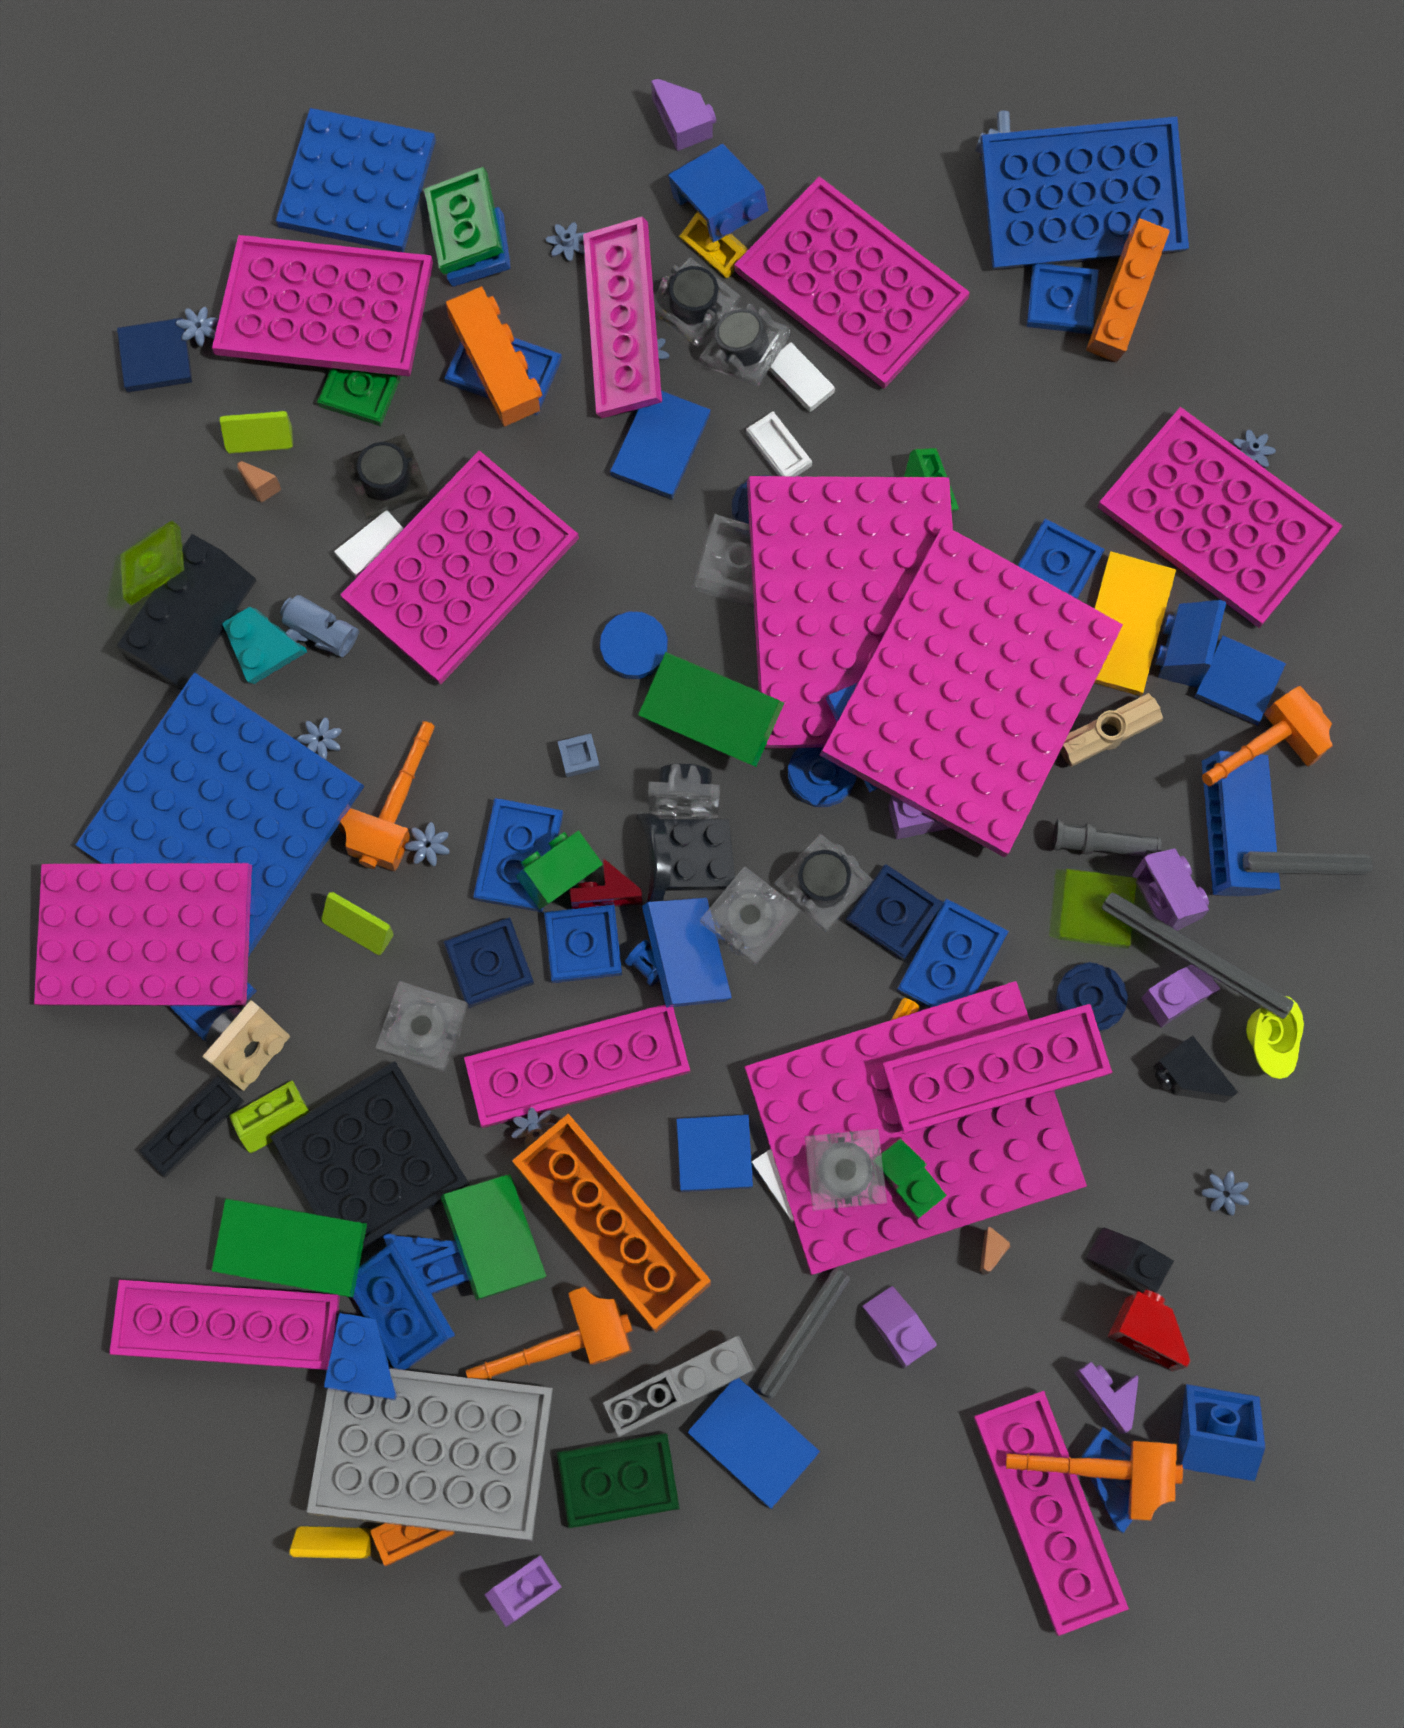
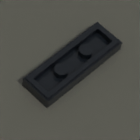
(191, 1126)

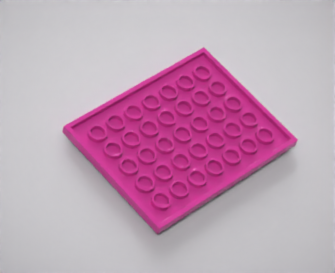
(829, 580)
(972, 691)
(980, 1160)

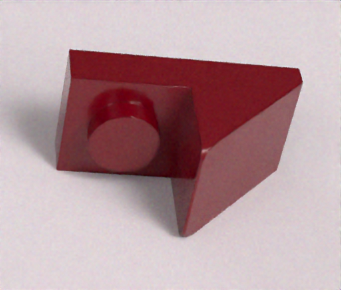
(617, 891)

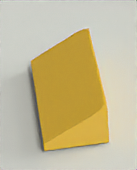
(719, 254)
(331, 1542)

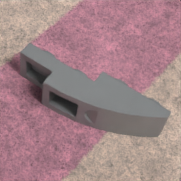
(679, 1386)

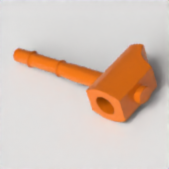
(1294, 719)
(380, 839)
(600, 1331)
(1150, 1472)

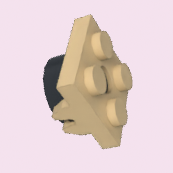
(243, 1043)

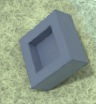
(578, 755)

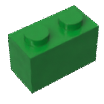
(558, 869)

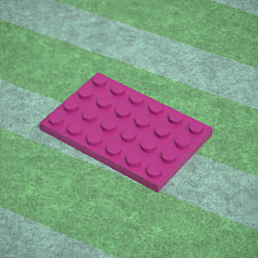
(851, 282)
(323, 305)
(1219, 517)
(459, 567)
(143, 934)

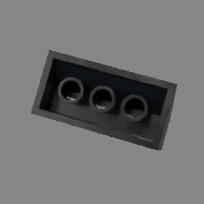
(186, 614)

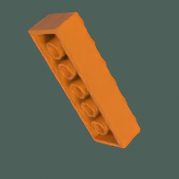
(612, 1223)

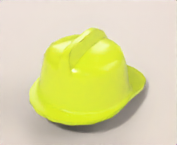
(1276, 1040)

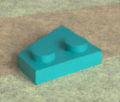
(260, 644)

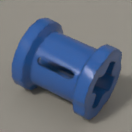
(636, 959)

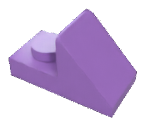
(1116, 1404)
(523, 1591)

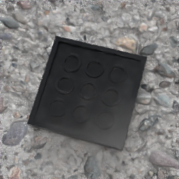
(371, 1155)

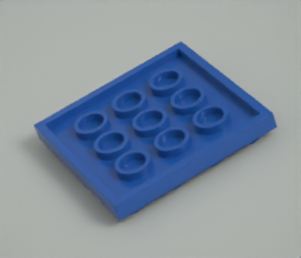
(356, 180)

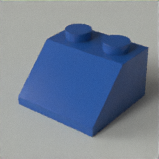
(1190, 642)
(1221, 1433)

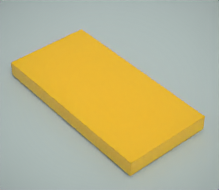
(1137, 597)

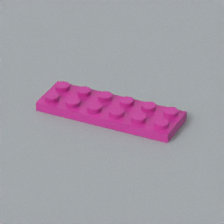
(622, 318)
(577, 1065)
(996, 1068)
(224, 1324)
(1051, 1516)

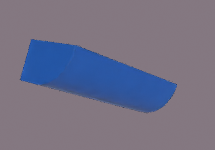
(1240, 822)

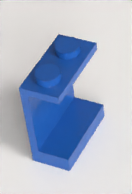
(719, 191)

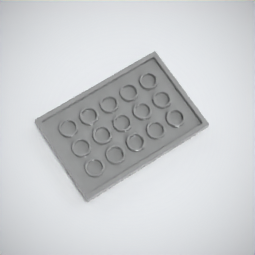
(435, 1458)

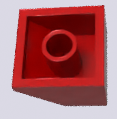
(1150, 1330)

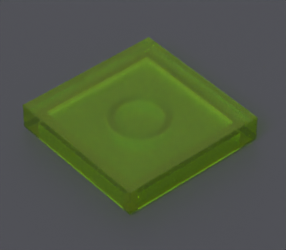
(152, 562)
(1082, 910)

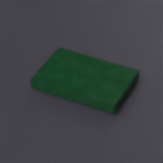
(618, 1481)

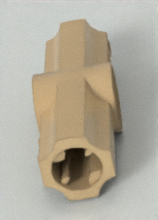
(1128, 721)

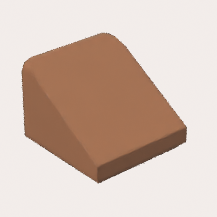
(260, 482)
(993, 1250)

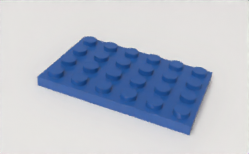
(1081, 190)

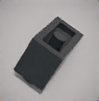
(1193, 1073)
(1130, 1260)

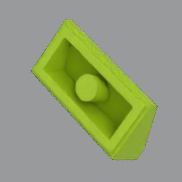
(257, 432)
(356, 924)
(268, 1116)

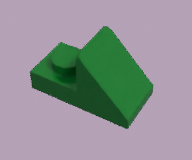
(910, 1179)

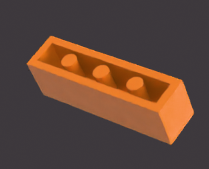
(1127, 290)
(493, 355)

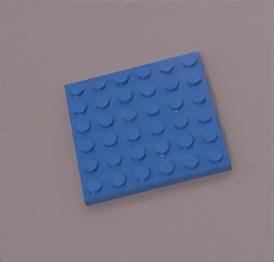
(224, 791)

